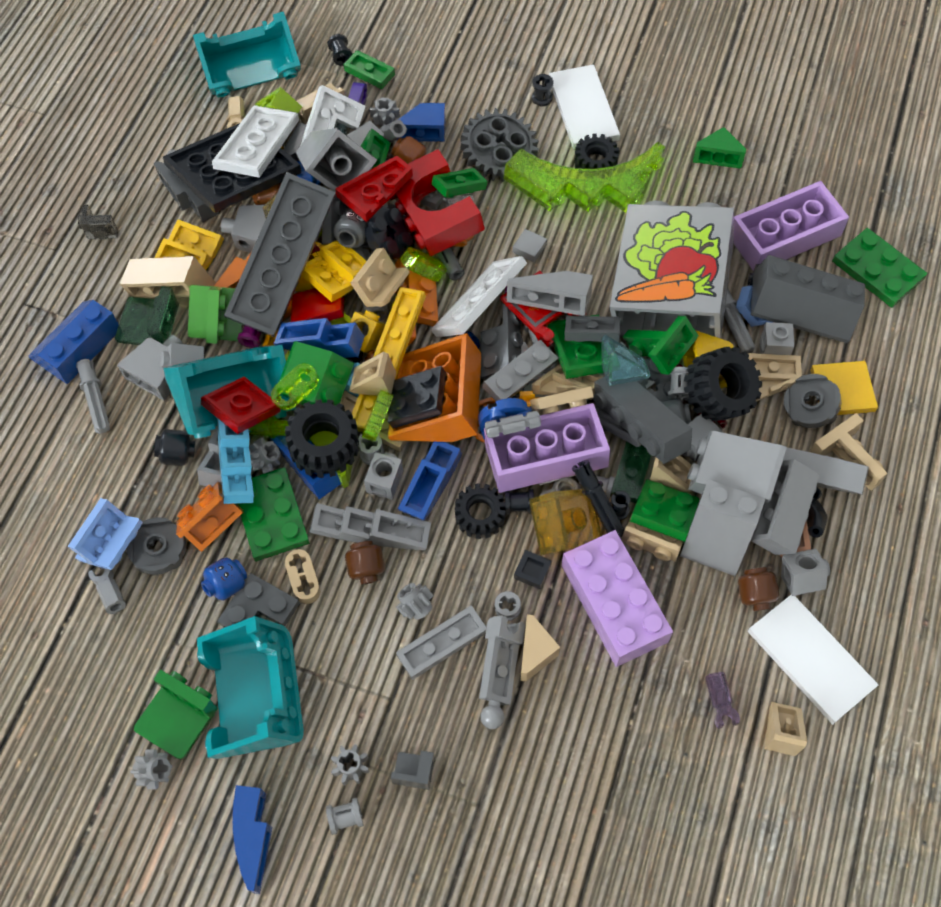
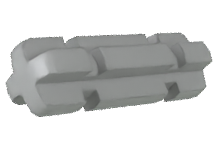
(512, 424)

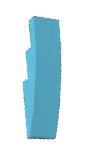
(235, 465)

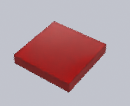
(314, 305)
(240, 405)

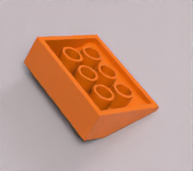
(461, 394)

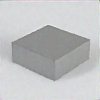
(529, 245)

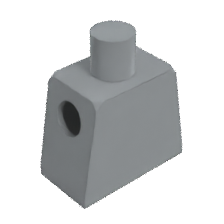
(245, 227)
(144, 368)

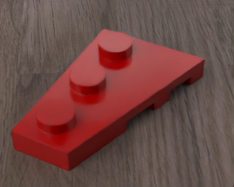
(375, 187)

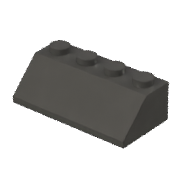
(807, 298)

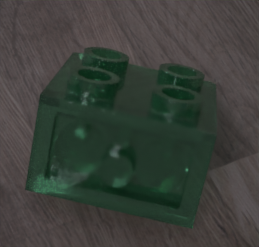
(148, 318)

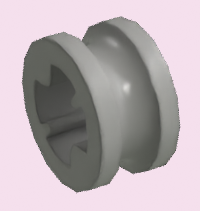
(509, 597)

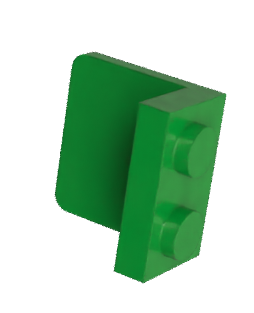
(175, 715)

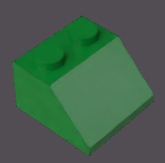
(331, 369)

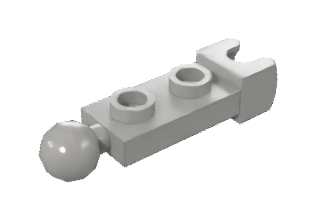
(499, 668)

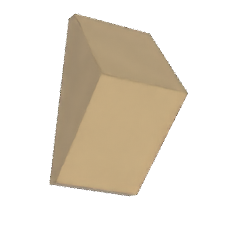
(373, 375)
(672, 473)
(538, 649)
(785, 729)

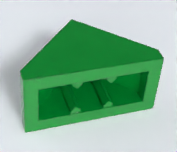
(720, 150)

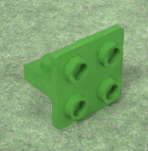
(207, 313)

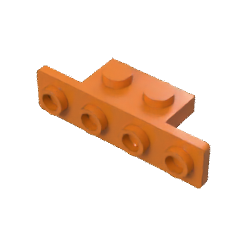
(429, 310)

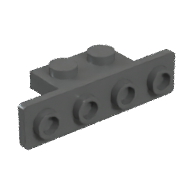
(501, 345)

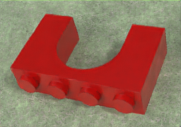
(437, 228)

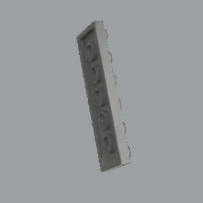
(280, 254)

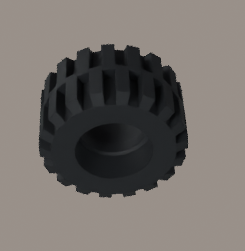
(741, 382)
(319, 418)

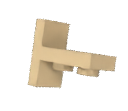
(850, 449)

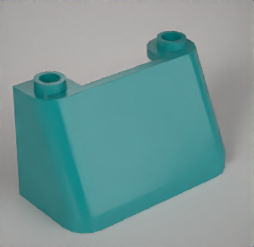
(248, 56)
(199, 377)
(253, 686)

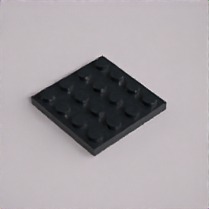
(223, 188)

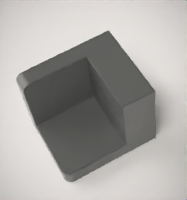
(414, 770)

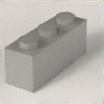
(785, 515)

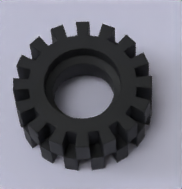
(599, 146)
(480, 495)

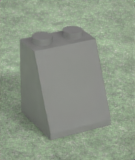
(333, 157)
(737, 463)
(722, 527)

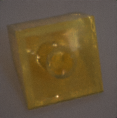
(563, 521)

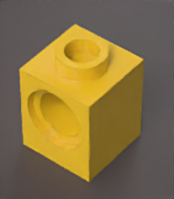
(375, 328)

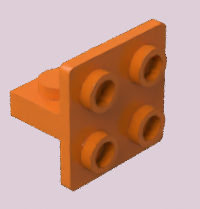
(207, 517)

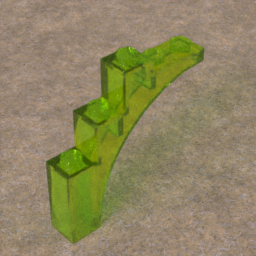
(552, 183)

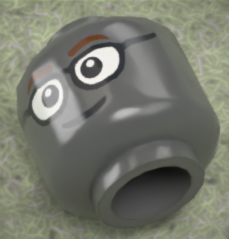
(350, 230)

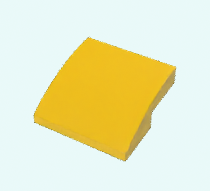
(191, 241)
(333, 270)

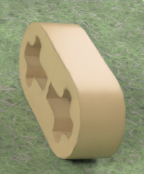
(296, 578)

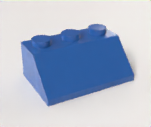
(75, 339)

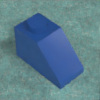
(425, 122)

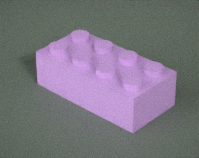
(789, 225)
(548, 450)
(616, 598)

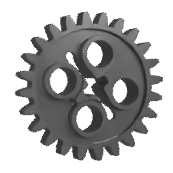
(497, 143)

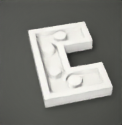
(332, 108)

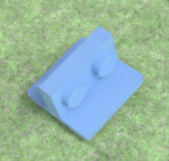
(104, 535)

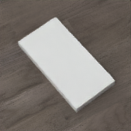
(583, 104)
(255, 141)
(478, 297)
(812, 658)

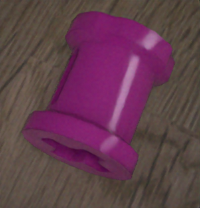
(249, 337)

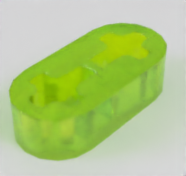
(423, 264)
(294, 386)
(377, 416)

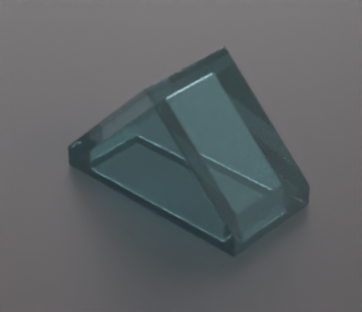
(621, 364)

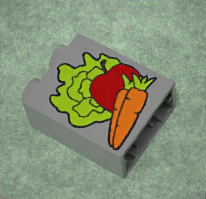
(673, 266)

